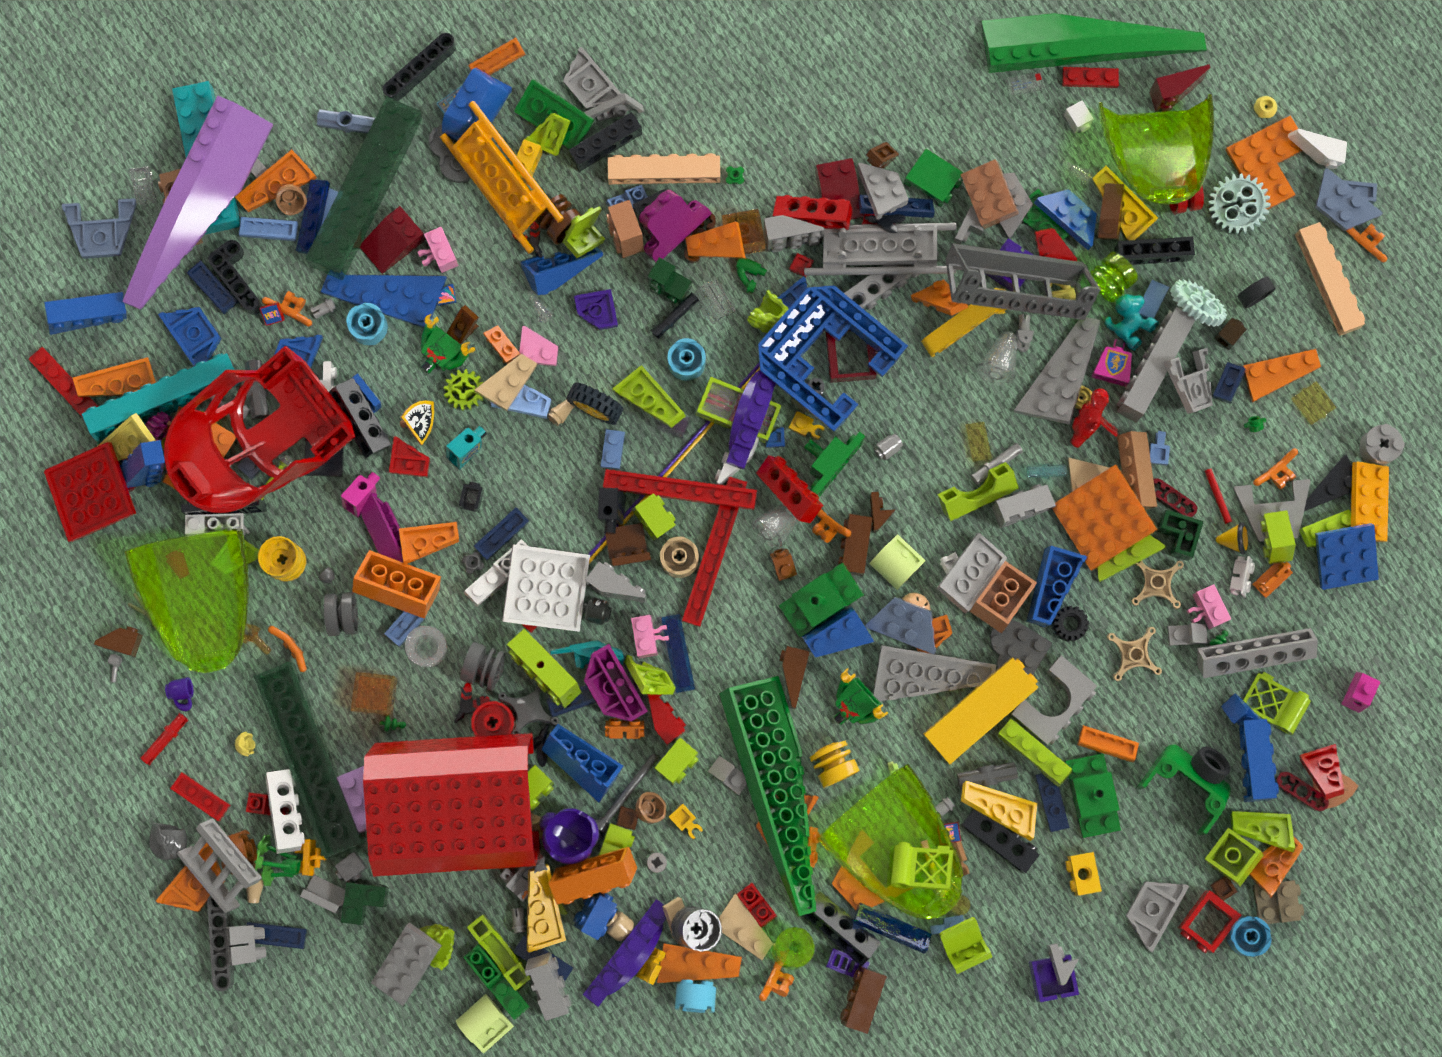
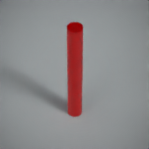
(1218, 496)

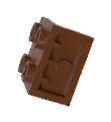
(627, 545)

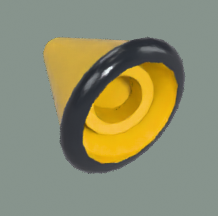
(1235, 538)

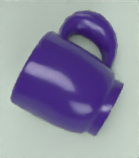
(180, 690)

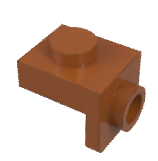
(783, 564)

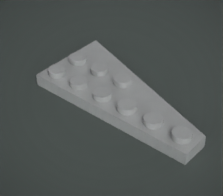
(1059, 383)
(919, 673)

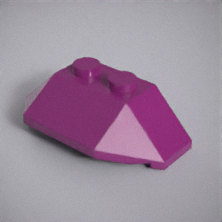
(612, 686)

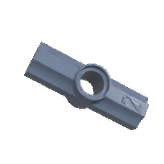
(334, 120)

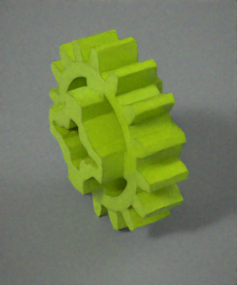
(456, 389)

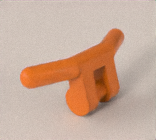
(1366, 243)
(293, 313)
(1280, 466)
(827, 535)
(290, 644)
(771, 984)

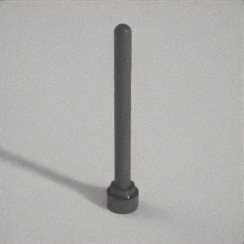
(603, 822)

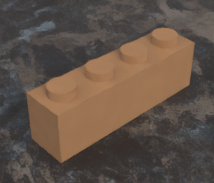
(1137, 466)

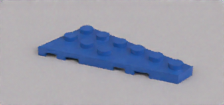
(396, 296)

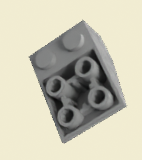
(789, 232)
(610, 585)

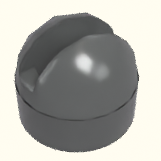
(327, 575)

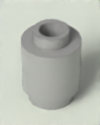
(888, 447)

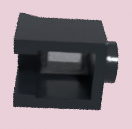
(471, 497)

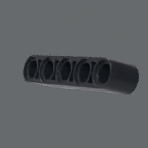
(421, 59)

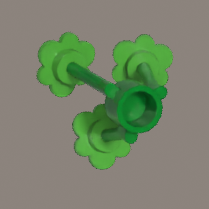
(290, 866)

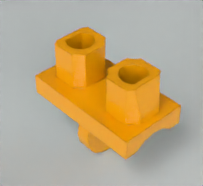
(311, 857)

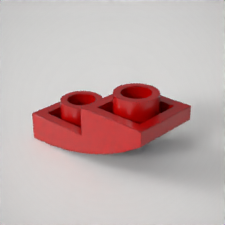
(260, 805)
(756, 905)

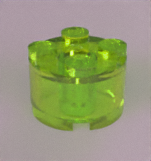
(799, 938)

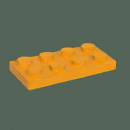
(1370, 497)

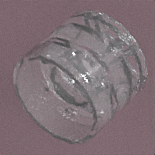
(419, 637)

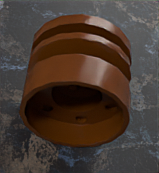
(556, 230)

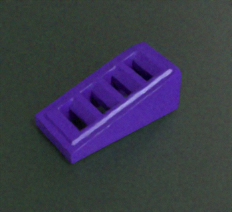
(831, 960)

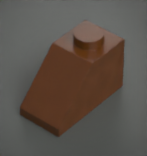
(121, 640)

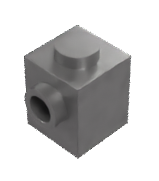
(351, 868)

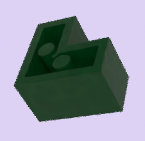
(668, 282)
(1184, 529)
(358, 897)

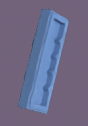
(268, 229)

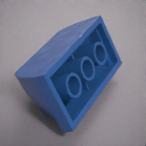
(488, 95)

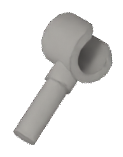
(114, 660)

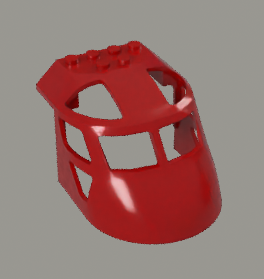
(304, 411)

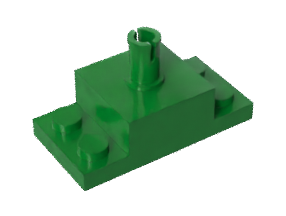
(831, 460)
(821, 599)
(1094, 796)

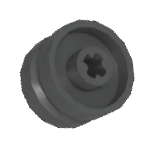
(341, 614)

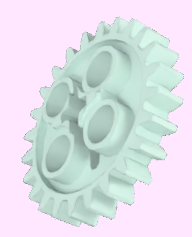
(1243, 219)
(1198, 302)

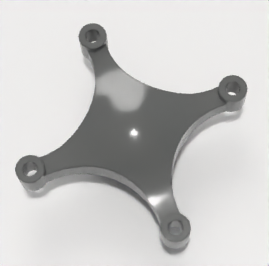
(528, 710)

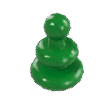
(1219, 639)
(393, 724)

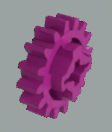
(158, 425)

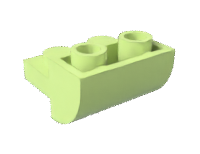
(897, 562)
(484, 1023)

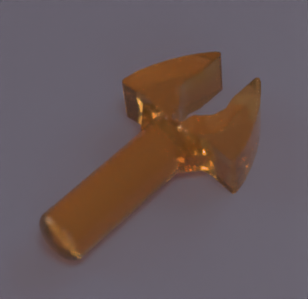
(256, 639)

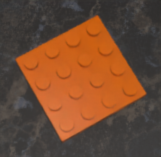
(1104, 517)

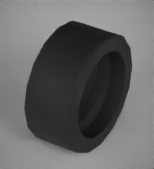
(1256, 292)
(1210, 765)

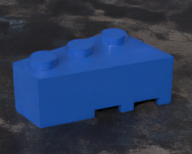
(838, 634)

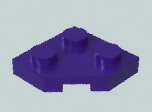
(597, 309)

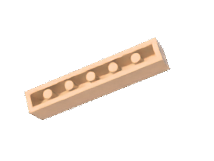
(664, 169)
(1330, 279)

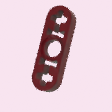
(1171, 490)
(1317, 795)

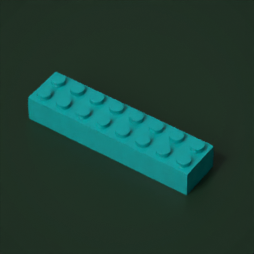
(192, 108)
(154, 398)

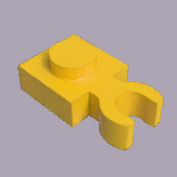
(803, 424)
(684, 819)
(651, 968)

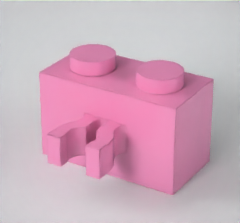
(439, 249)
(1210, 606)
(645, 636)

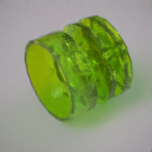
(1114, 276)

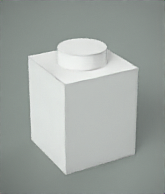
(1078, 117)

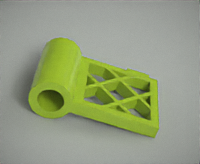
(1292, 706)
(905, 866)

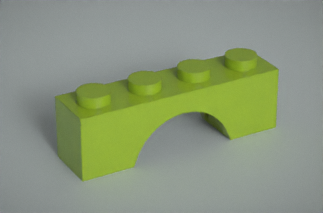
(999, 483)
(1037, 753)
(500, 951)

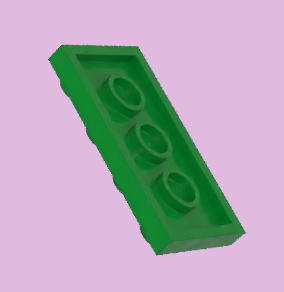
(541, 102)

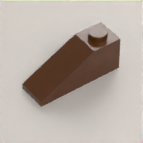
(1111, 212)
(793, 668)

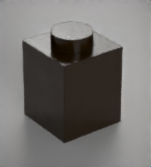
(1230, 333)

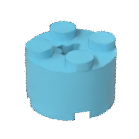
(363, 314)
(697, 359)
(695, 996)

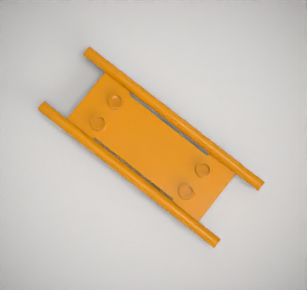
(498, 179)

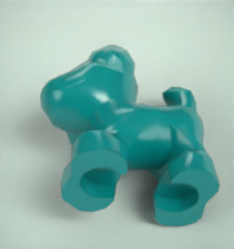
(1129, 308)

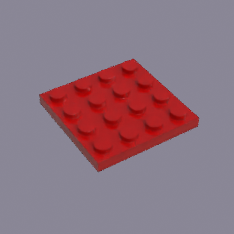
(89, 492)

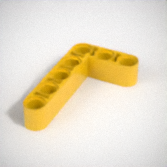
(958, 327)

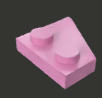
(538, 348)

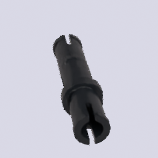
(669, 320)

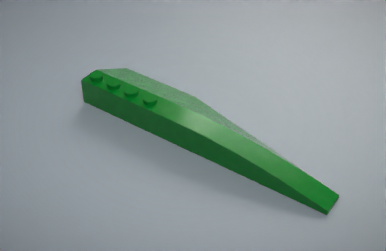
(1072, 40)

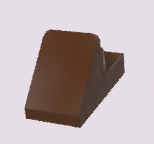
(881, 155)
(463, 325)
(879, 517)

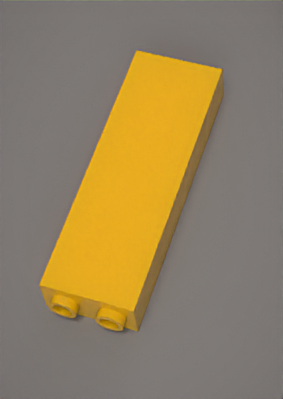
(981, 710)

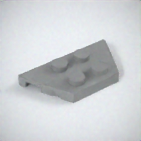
(588, 82)
(883, 189)
(1021, 201)
(1154, 909)

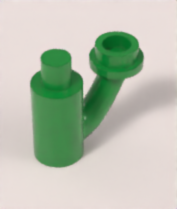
(751, 267)

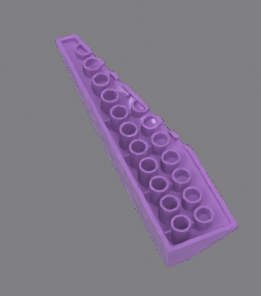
(201, 191)

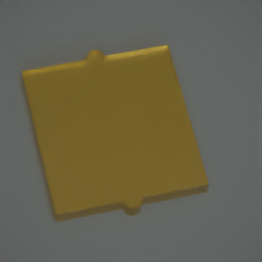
(1313, 403)

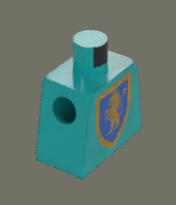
(465, 446)

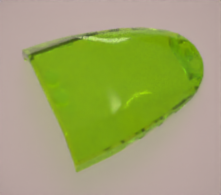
(1162, 152)
(195, 594)
(869, 830)

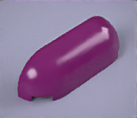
(382, 527)

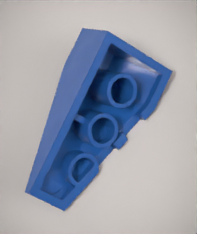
(551, 273)

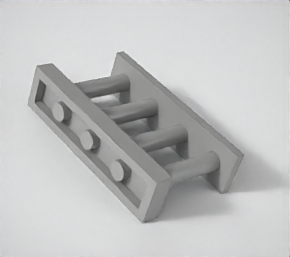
(231, 857)

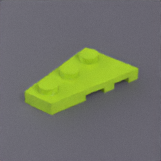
(1337, 521)

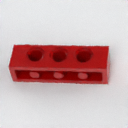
(838, 219)
(789, 488)

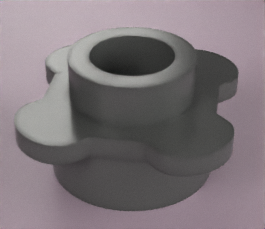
(473, 557)

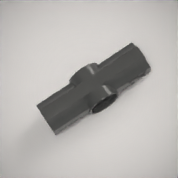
(257, 394)
(989, 775)

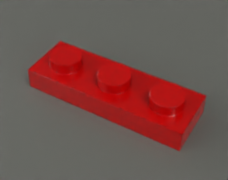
(1090, 77)
(200, 796)

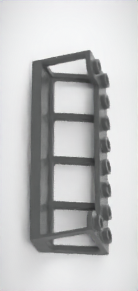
(979, 260)

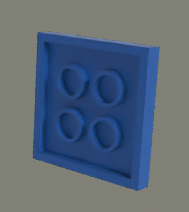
(1347, 556)

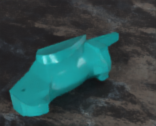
(583, 652)

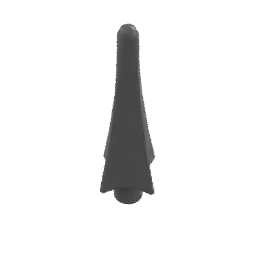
(540, 864)

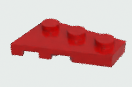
(1324, 770)

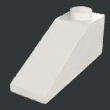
(1320, 148)

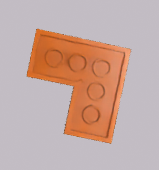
(1260, 157)

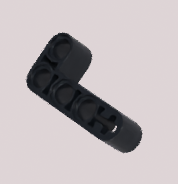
(236, 281)

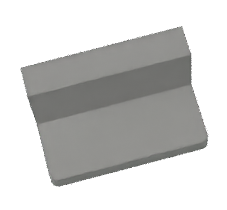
(324, 894)

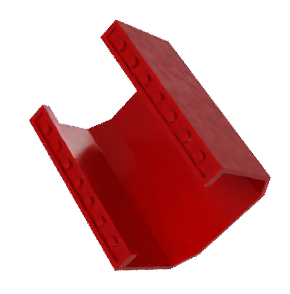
(449, 805)

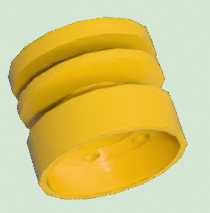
(273, 553)
(834, 763)

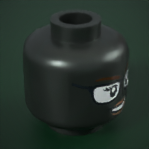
(597, 611)

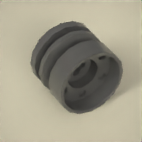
(480, 665)
(706, 930)

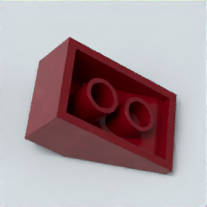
(1174, 87)
(839, 181)
(392, 240)

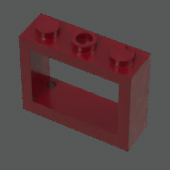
(833, 366)

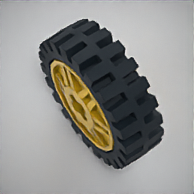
(594, 403)

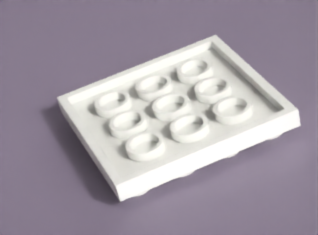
(546, 588)

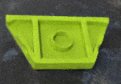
(1129, 557)
(650, 678)

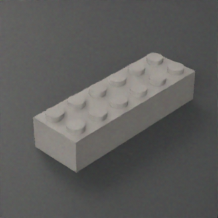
(1152, 368)

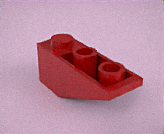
(665, 723)

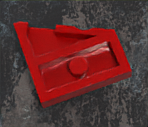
(1051, 245)
(407, 460)

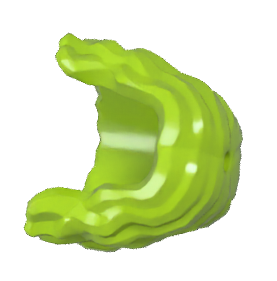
(768, 313)
(445, 937)

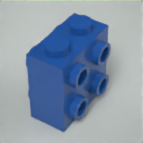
(595, 915)

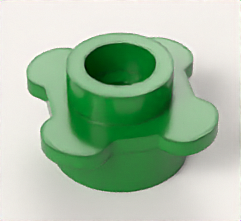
(735, 180)
(1255, 424)

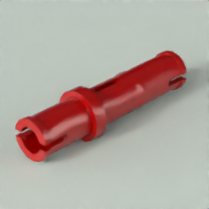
(170, 732)

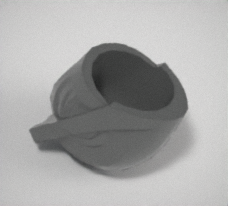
(166, 841)

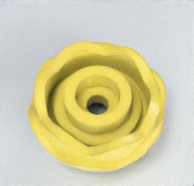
(1261, 111)
(1086, 394)
(245, 744)

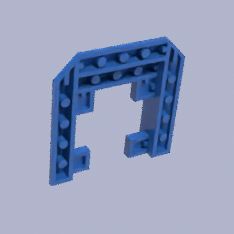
(810, 315)

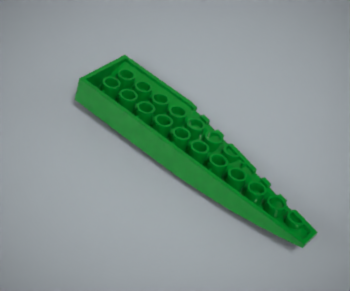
(772, 766)

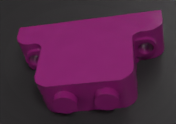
(670, 222)

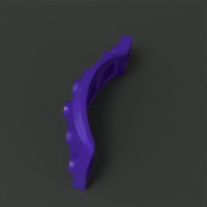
(749, 418)
(629, 956)

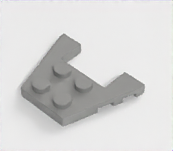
(1192, 388)
(1256, 511)

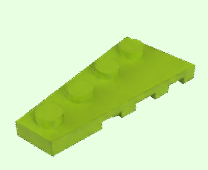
(649, 396)

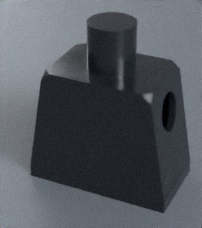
(611, 508)

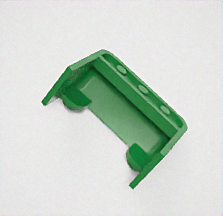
(1176, 759)

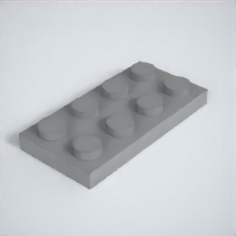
(971, 573)
(406, 964)

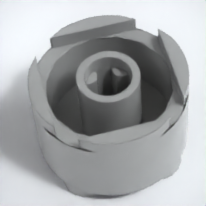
(1388, 437)

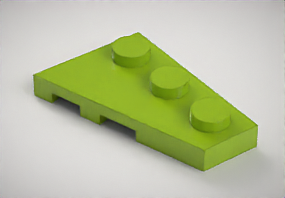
(1265, 827)

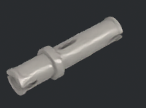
(1006, 456)

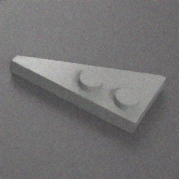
(615, 107)

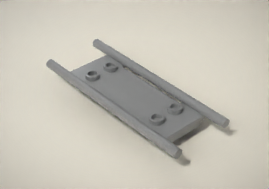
(875, 246)

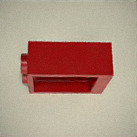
(1219, 904)

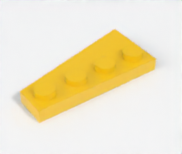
(1135, 214)
(1003, 808)
(543, 913)

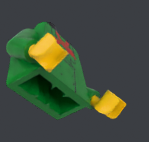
(441, 349)
(856, 702)

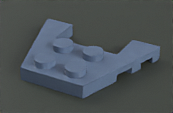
(100, 237)

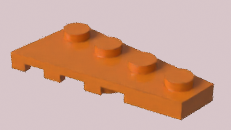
(287, 170)
(1275, 373)
(115, 380)
(687, 964)

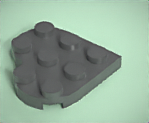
(449, 165)
(1019, 643)

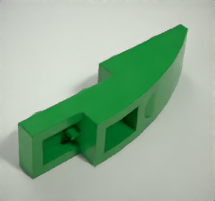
(494, 980)

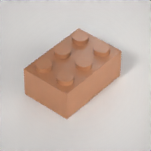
(989, 194)
(625, 229)
(1003, 597)

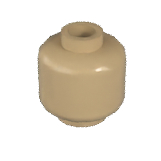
(619, 926)

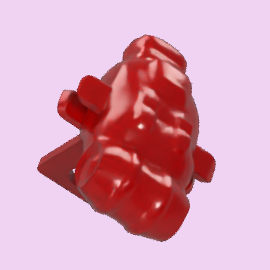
(1091, 418)

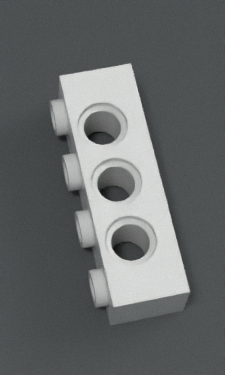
(283, 841)

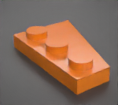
(717, 242)
(427, 539)
(1274, 867)

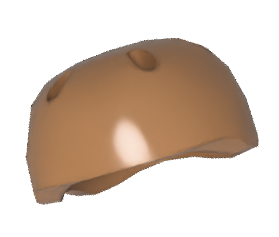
(289, 195)
(646, 809)

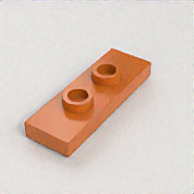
(499, 57)
(1108, 744)

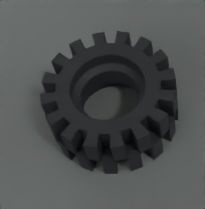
(1078, 615)

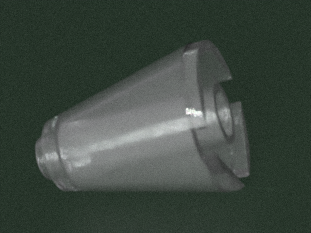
(1000, 361)
(775, 525)

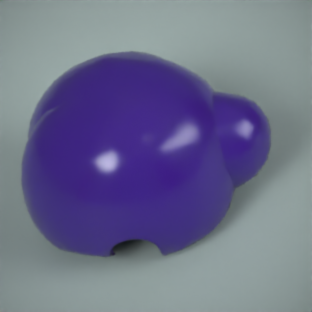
(569, 835)

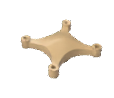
(1158, 583)
(1134, 653)

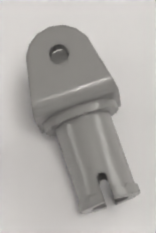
(1024, 333)

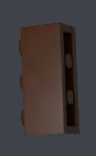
(856, 544)
(863, 999)

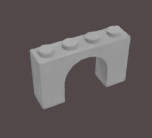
(1078, 690)

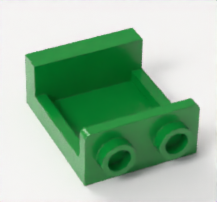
(934, 177)

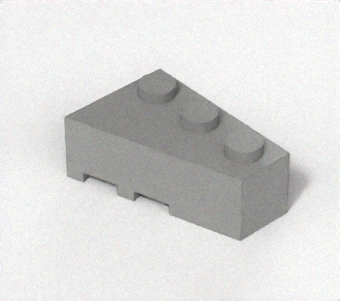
(1023, 505)
(548, 986)

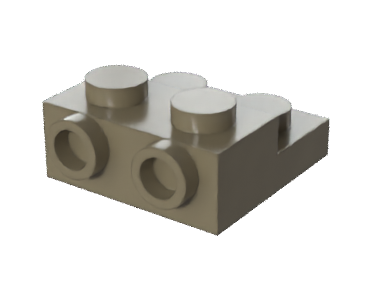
(1281, 906)

